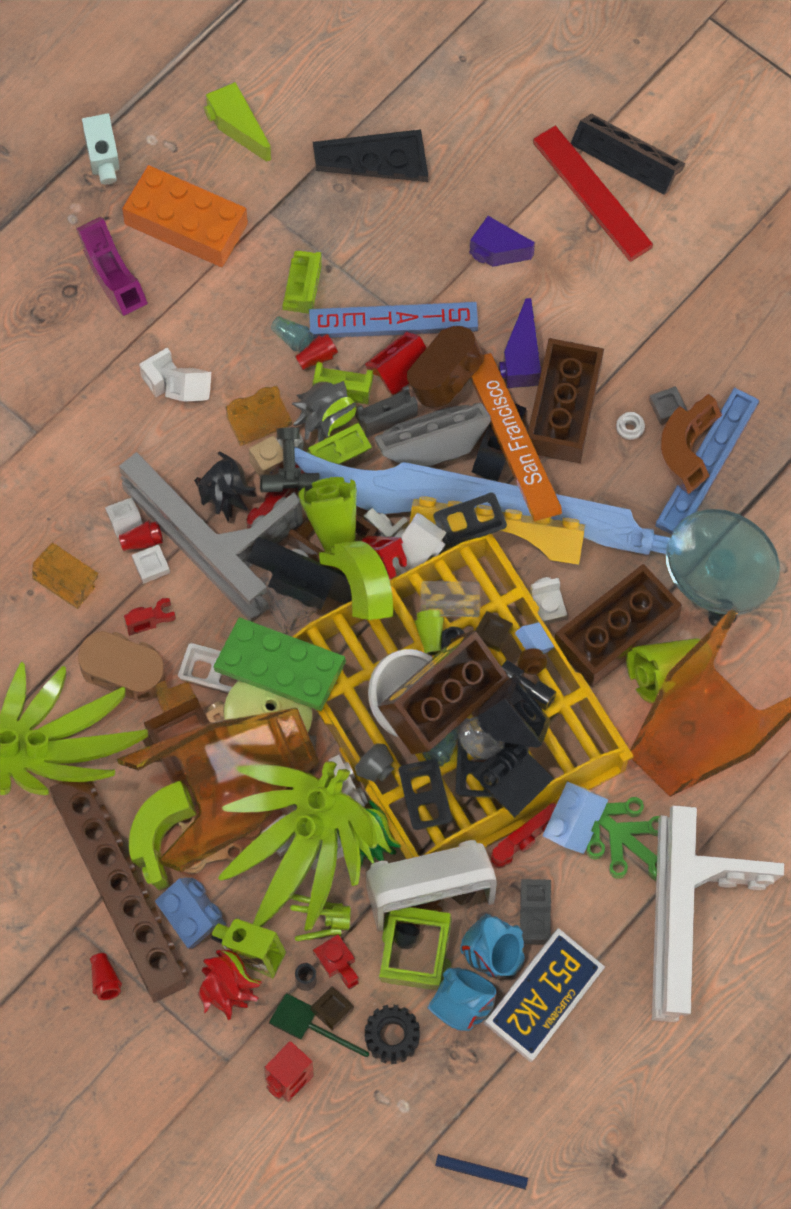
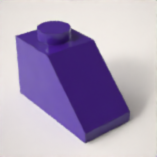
(499, 244)

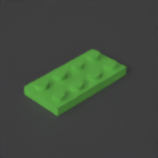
(279, 664)

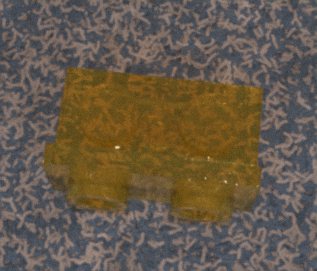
(257, 415)

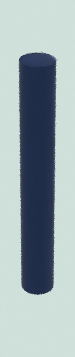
(481, 1171)

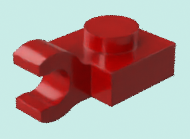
(144, 619)
(335, 959)

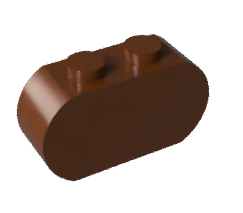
(445, 366)

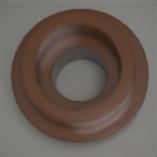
(532, 661)

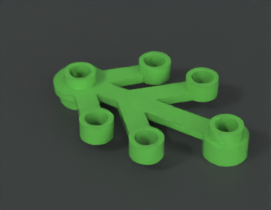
(621, 834)

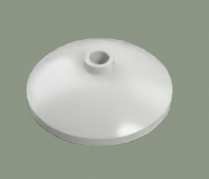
(389, 676)

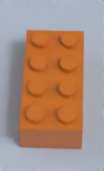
(185, 216)

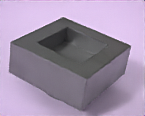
(665, 403)

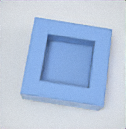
(534, 637)

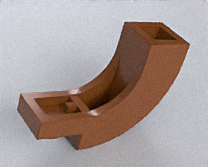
(678, 439)

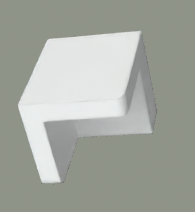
(155, 371)
(188, 384)

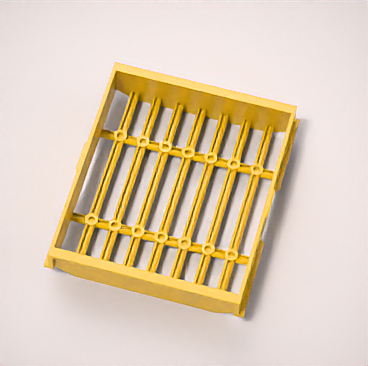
(497, 823)

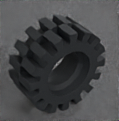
(388, 1016)

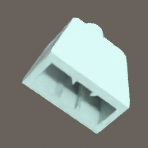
(101, 147)

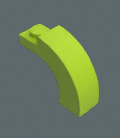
(366, 577)
(150, 825)

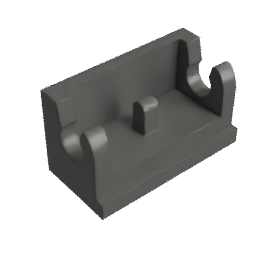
(387, 412)

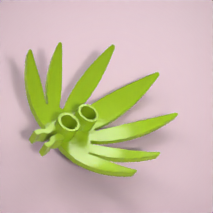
(41, 750)
(318, 816)

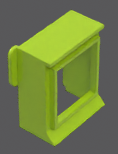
(414, 978)

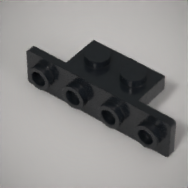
(299, 575)

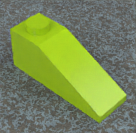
(236, 119)

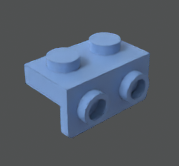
(189, 910)

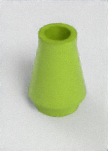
(430, 629)

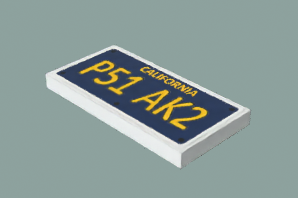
(544, 995)

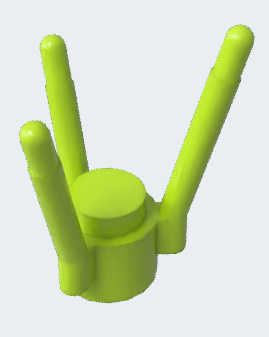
(335, 916)

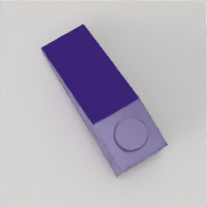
(521, 354)

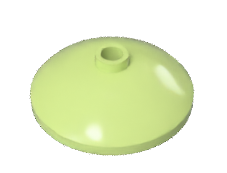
(250, 700)

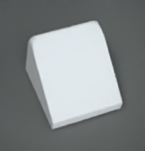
(123, 516)

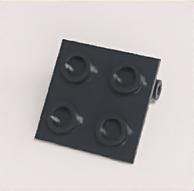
(513, 777)

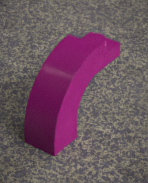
(111, 272)

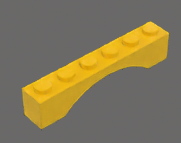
(555, 538)

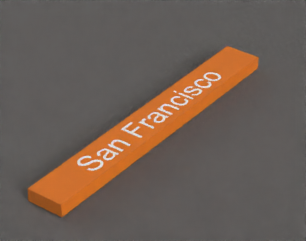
(515, 441)

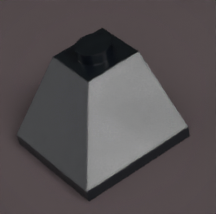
(514, 716)

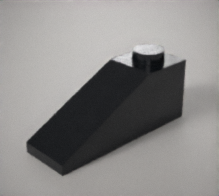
(490, 456)

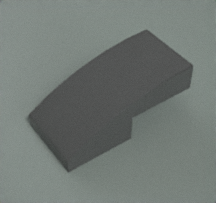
(535, 910)

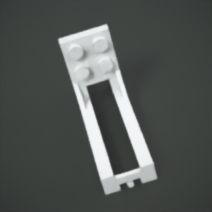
(677, 877)

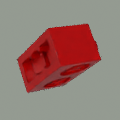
(288, 1072)

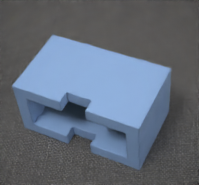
(575, 817)

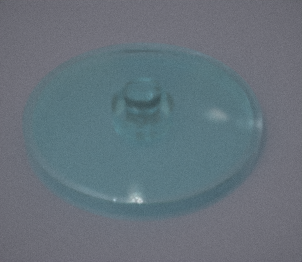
(722, 561)

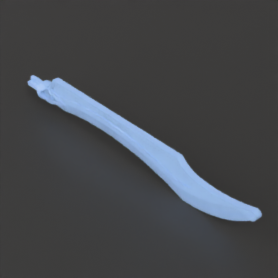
(397, 487)

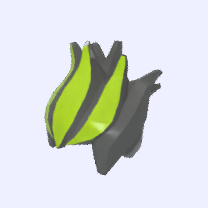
(324, 408)

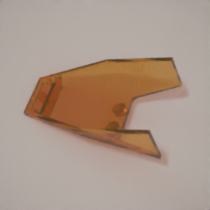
(702, 720)
(210, 763)

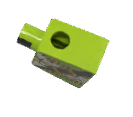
(256, 946)

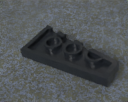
(379, 155)

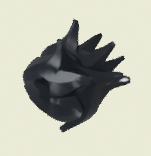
(224, 486)

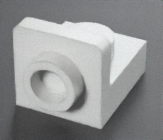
(384, 524)
(549, 600)

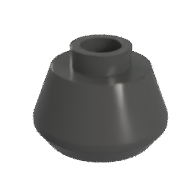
(375, 763)

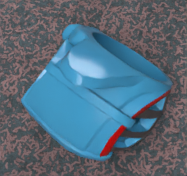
(494, 947)
(463, 999)

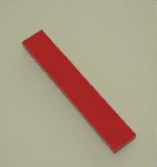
(593, 193)

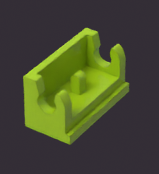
(302, 281)
(357, 384)
(342, 445)

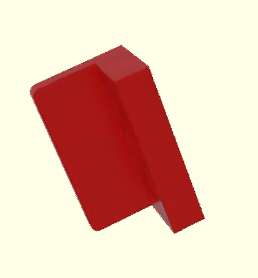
(396, 360)

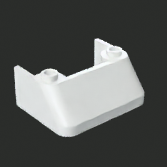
(429, 879)

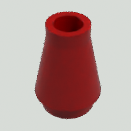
(319, 350)
(142, 536)
(104, 978)

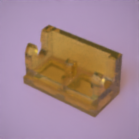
(64, 575)

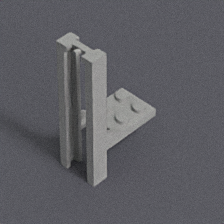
(217, 555)

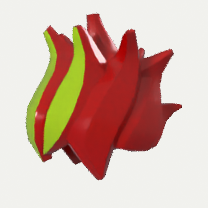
(226, 983)

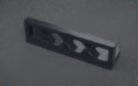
(626, 153)

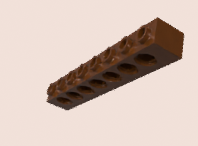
(158, 982)

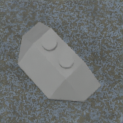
(435, 436)

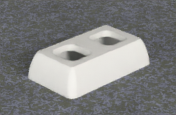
(200, 653)

